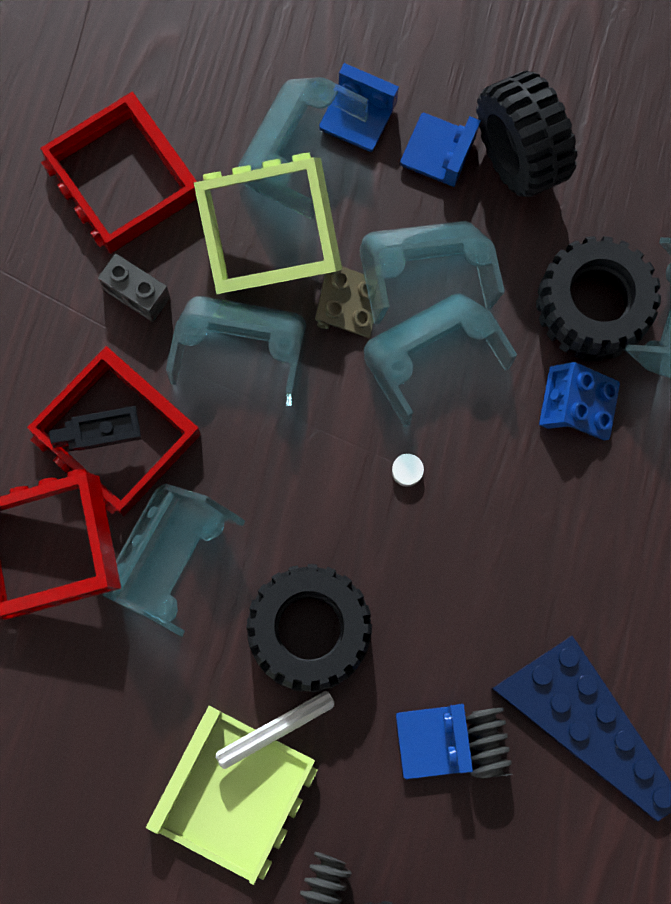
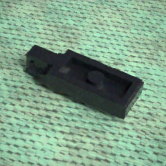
(98, 430)

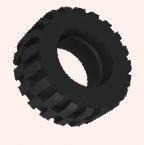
(527, 133)
(622, 269)
(300, 584)

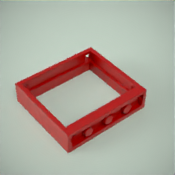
(95, 127)
(103, 362)
(99, 536)

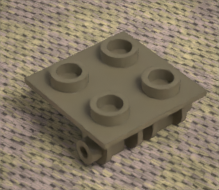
(345, 303)

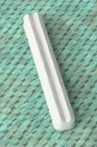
(274, 730)

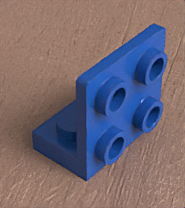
(381, 102)
(439, 148)
(580, 400)
(434, 742)

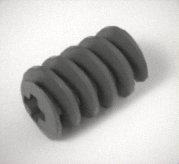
(487, 743)
(326, 880)

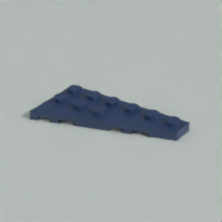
(580, 713)

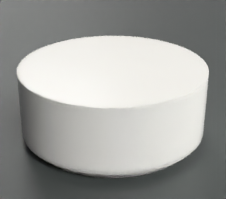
(407, 470)

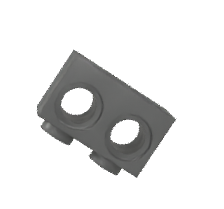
(134, 287)

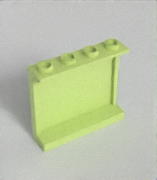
(232, 811)

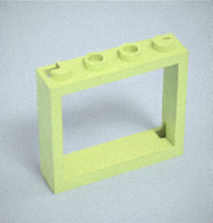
(270, 169)

